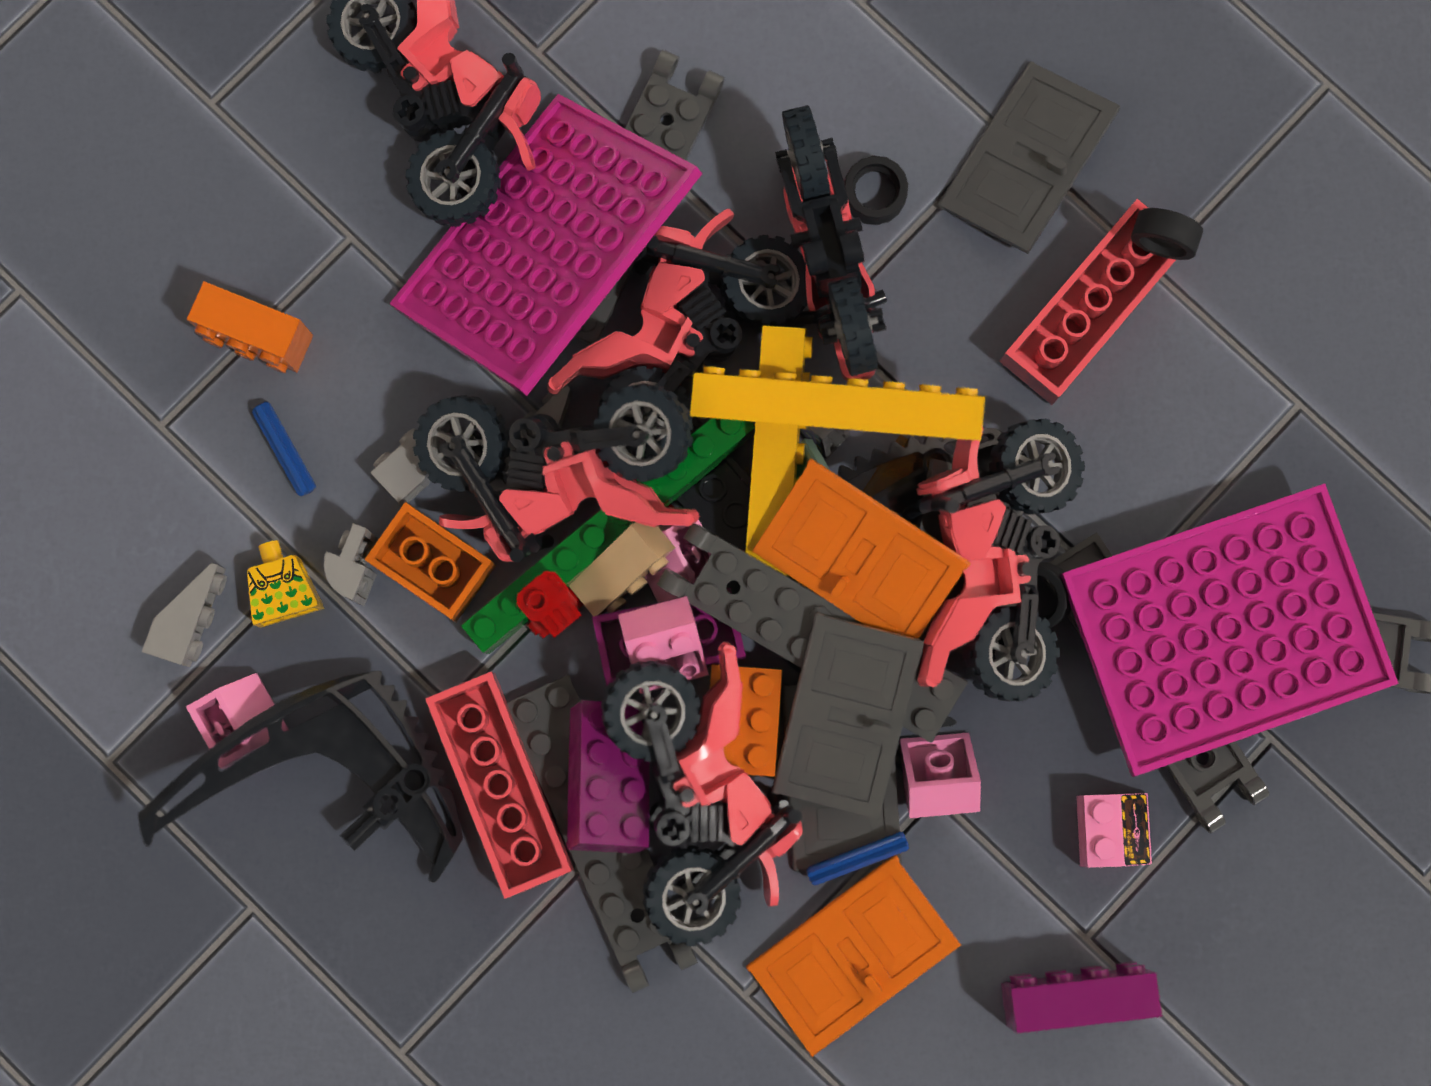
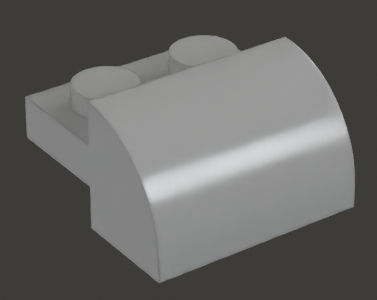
(348, 571)

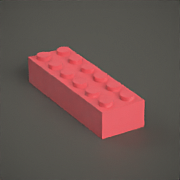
(1085, 311)
(499, 784)

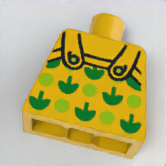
(280, 587)

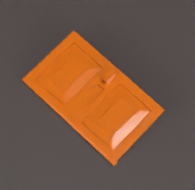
(859, 554)
(853, 955)

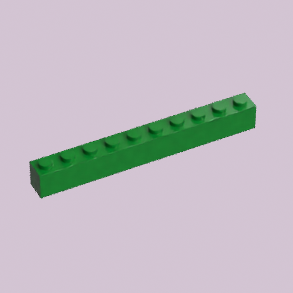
(503, 617)

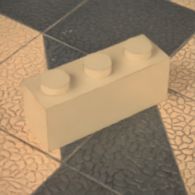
(622, 568)

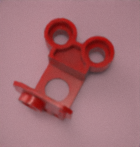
(548, 604)

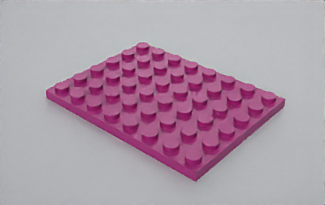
(549, 246)
(1228, 629)

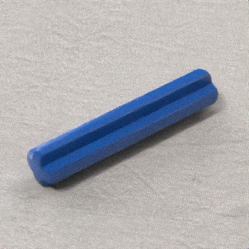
(284, 448)
(857, 858)

